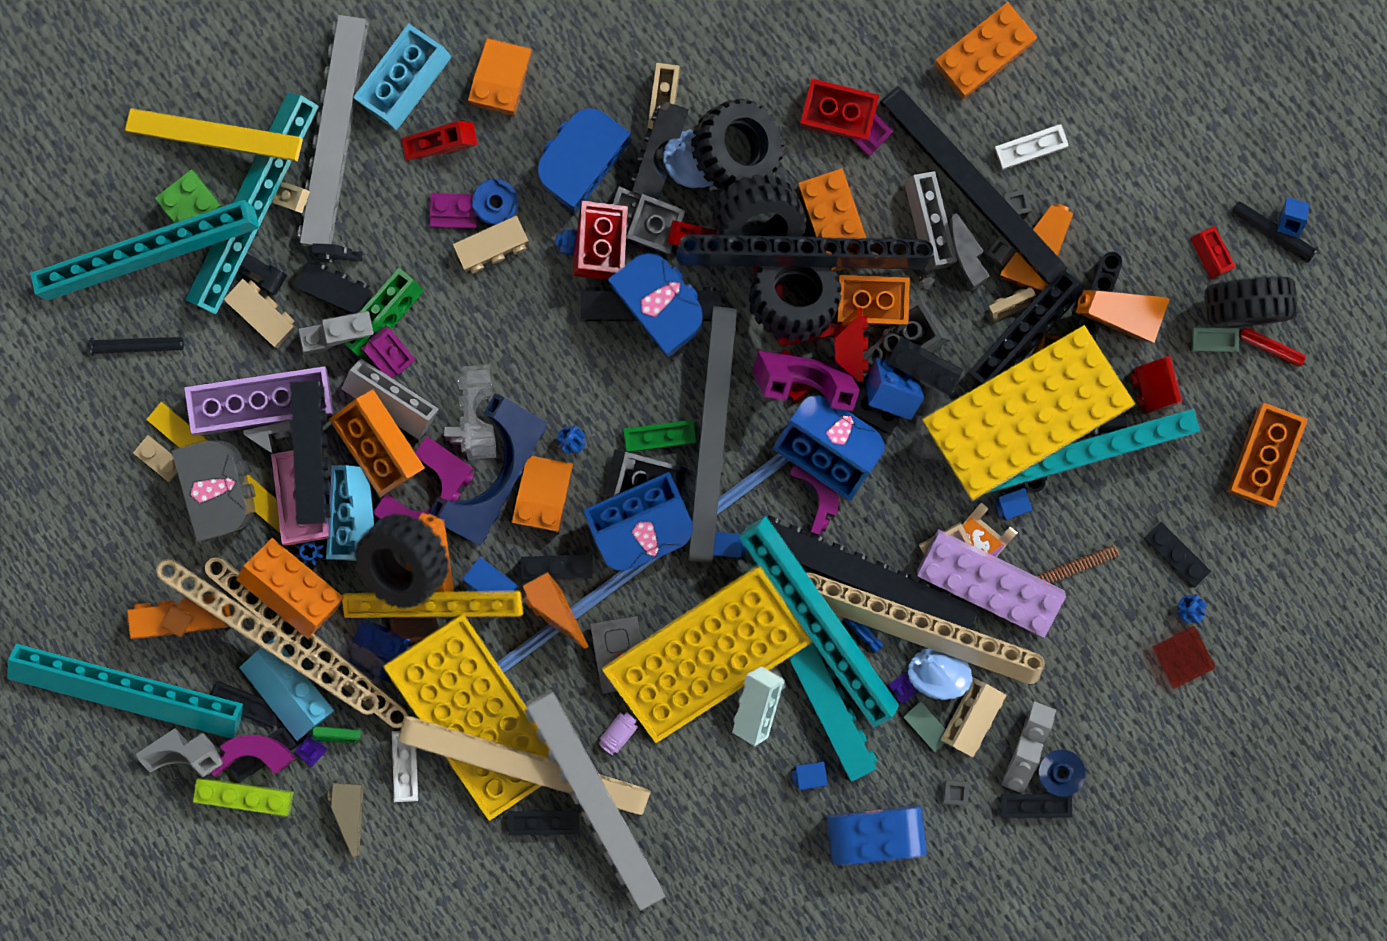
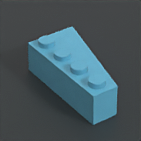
(349, 511)

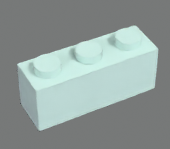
(757, 706)

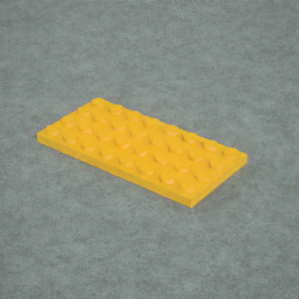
(1028, 412)
(706, 654)
(461, 687)

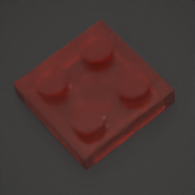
(1183, 657)

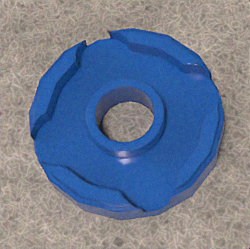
(504, 192)

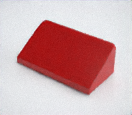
(1212, 252)

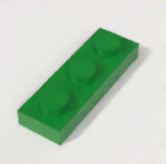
(659, 436)

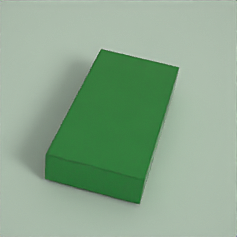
(336, 735)

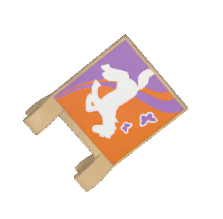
(983, 536)

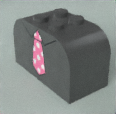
(215, 488)

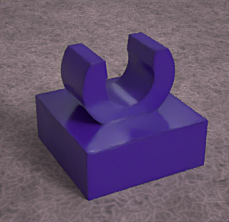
(903, 688)
(311, 750)

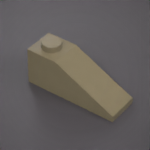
(347, 808)

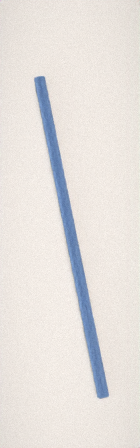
(625, 575)

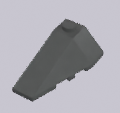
(922, 329)

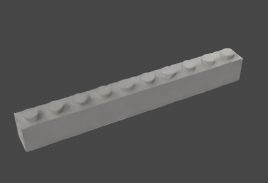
(334, 130)
(595, 799)

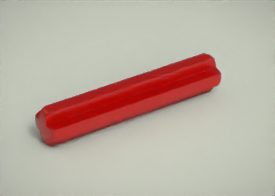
(1272, 346)

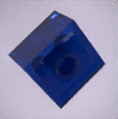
(375, 647)

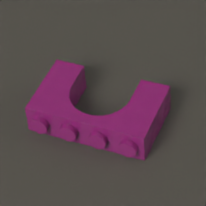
(777, 372)
(451, 470)

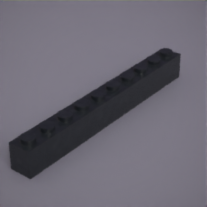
(874, 577)

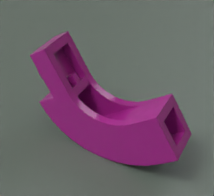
(827, 499)
(266, 748)

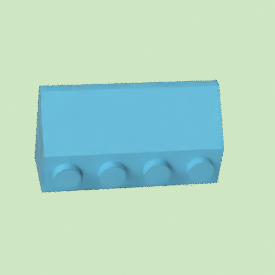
(402, 76)
(287, 692)

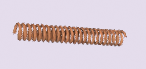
(1079, 561)

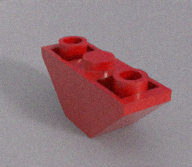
(850, 344)

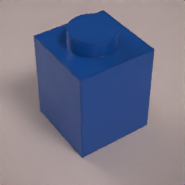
(1293, 217)
(1013, 504)
(728, 545)
(810, 775)

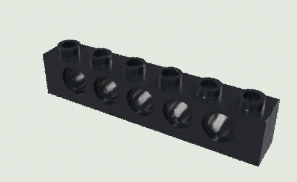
(1028, 328)

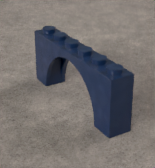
(520, 434)

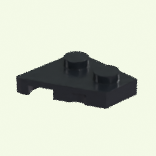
(330, 252)

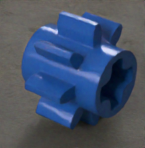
(566, 242)
(571, 440)
(316, 553)
(1191, 609)

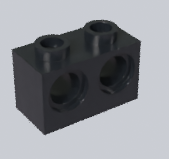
(874, 416)

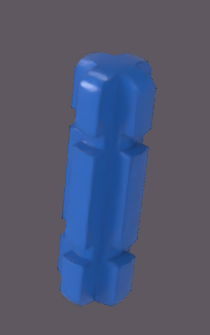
(865, 635)

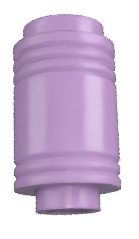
(618, 733)

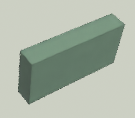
(1214, 339)
(926, 726)

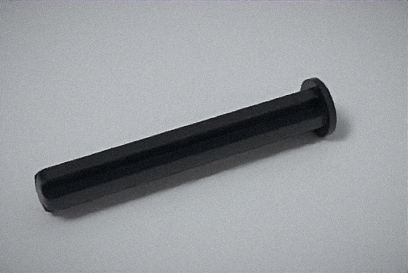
(1270, 228)
(135, 345)

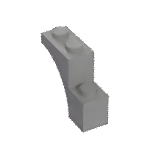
(334, 332)
(1029, 747)
(175, 749)

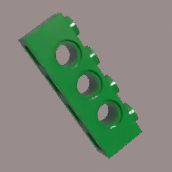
(388, 307)

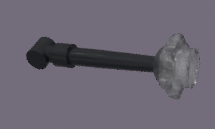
(926, 279)

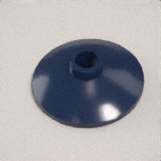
(1070, 764)

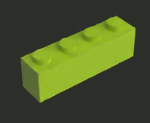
(243, 796)

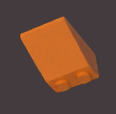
(500, 77)
(881, 298)
(542, 494)
(549, 602)

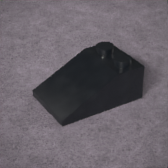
(632, 470)

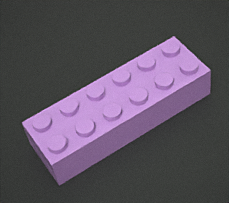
(248, 401)
(991, 583)

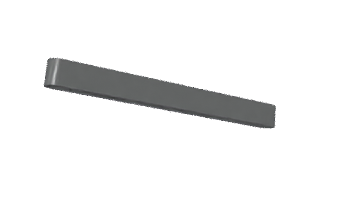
(712, 434)

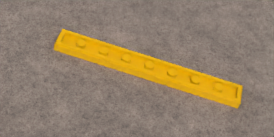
(214, 135)
(180, 433)
(437, 605)

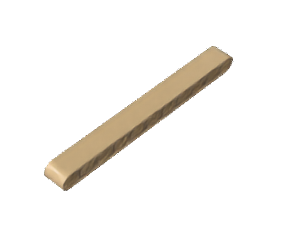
(260, 627)
(930, 631)
(317, 648)
(510, 761)

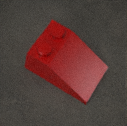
(838, 110)
(600, 240)
(1156, 385)

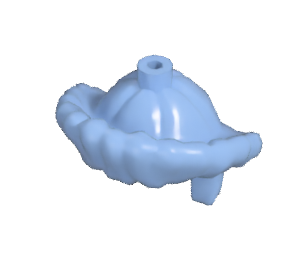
(680, 162)
(939, 674)

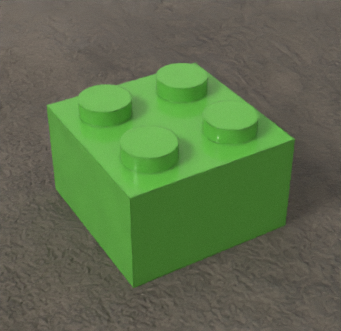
(187, 198)

